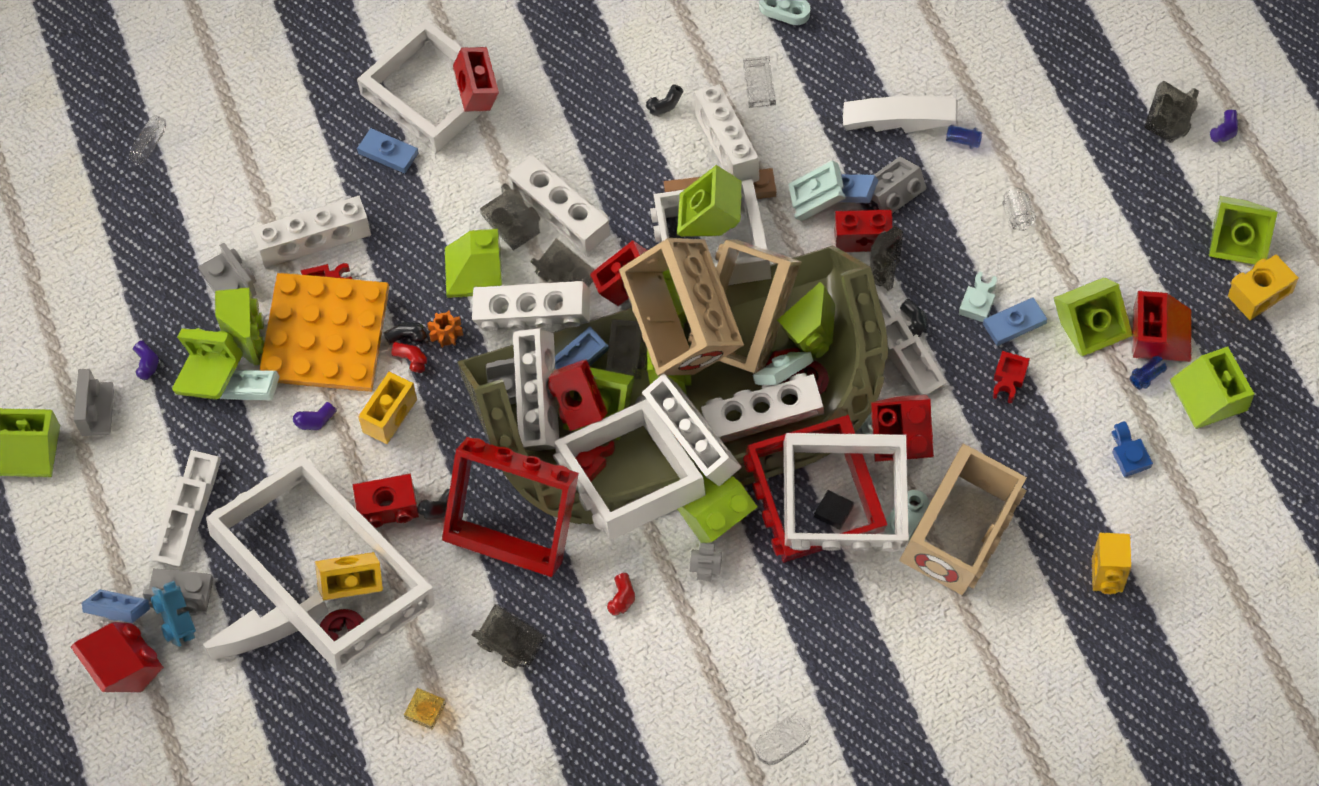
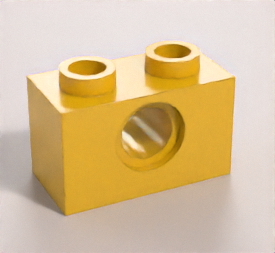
(1255, 299)
(387, 407)
(1111, 562)
(348, 576)

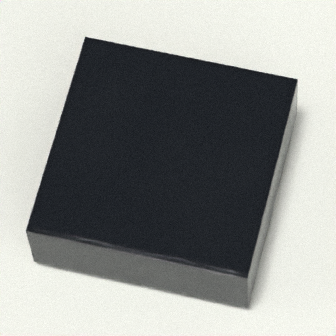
(834, 509)

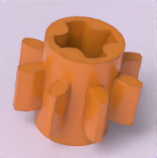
(445, 329)

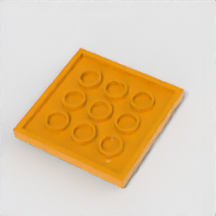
(325, 331)

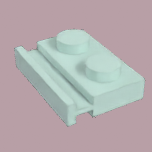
(817, 190)

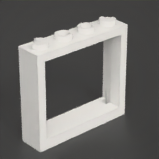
(373, 91)
(745, 269)
(847, 444)
(650, 506)

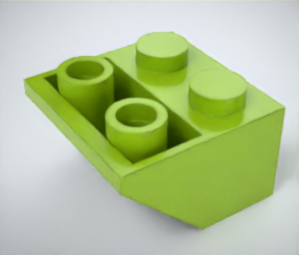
(240, 317)
(1213, 388)
(28, 442)

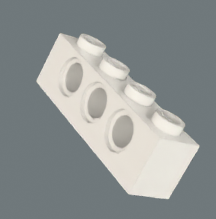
(726, 133)
(312, 231)
(582, 233)
(490, 300)
(535, 405)
(779, 414)
(691, 430)

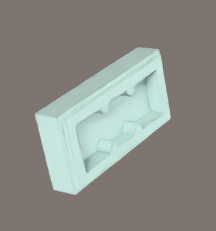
(782, 368)
(251, 385)

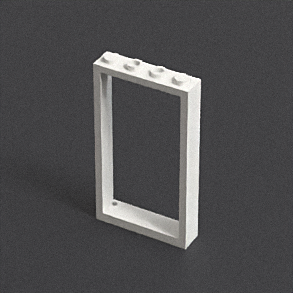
(371, 630)

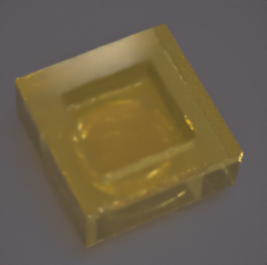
(424, 708)

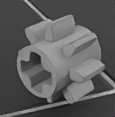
(705, 561)

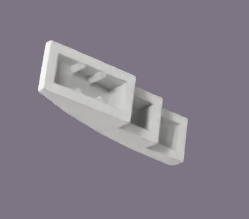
(908, 112)
(909, 352)
(187, 509)
(254, 632)

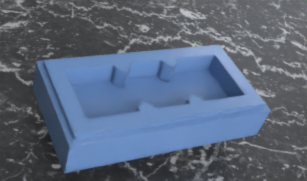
(387, 150)
(858, 188)
(1015, 321)
(585, 346)
(115, 606)

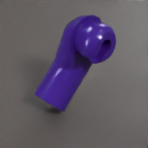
(1227, 129)
(148, 361)
(314, 420)

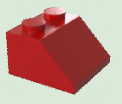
(118, 658)

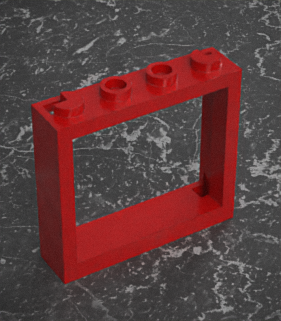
(858, 470)
(494, 543)

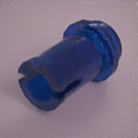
(964, 136)
(1143, 376)

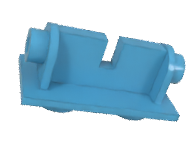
(175, 625)

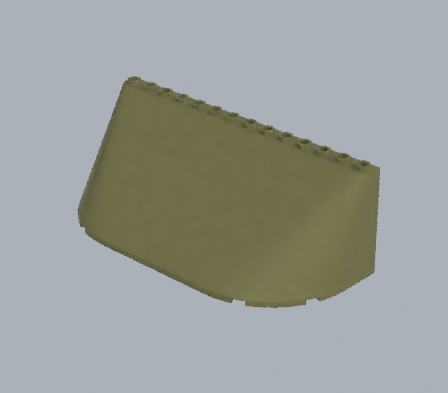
(637, 465)

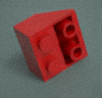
(1161, 327)
(905, 417)

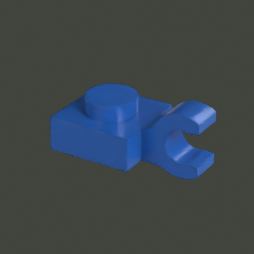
(1129, 454)

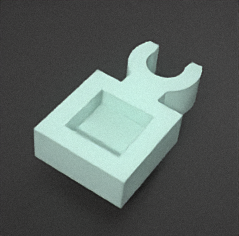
(978, 300)

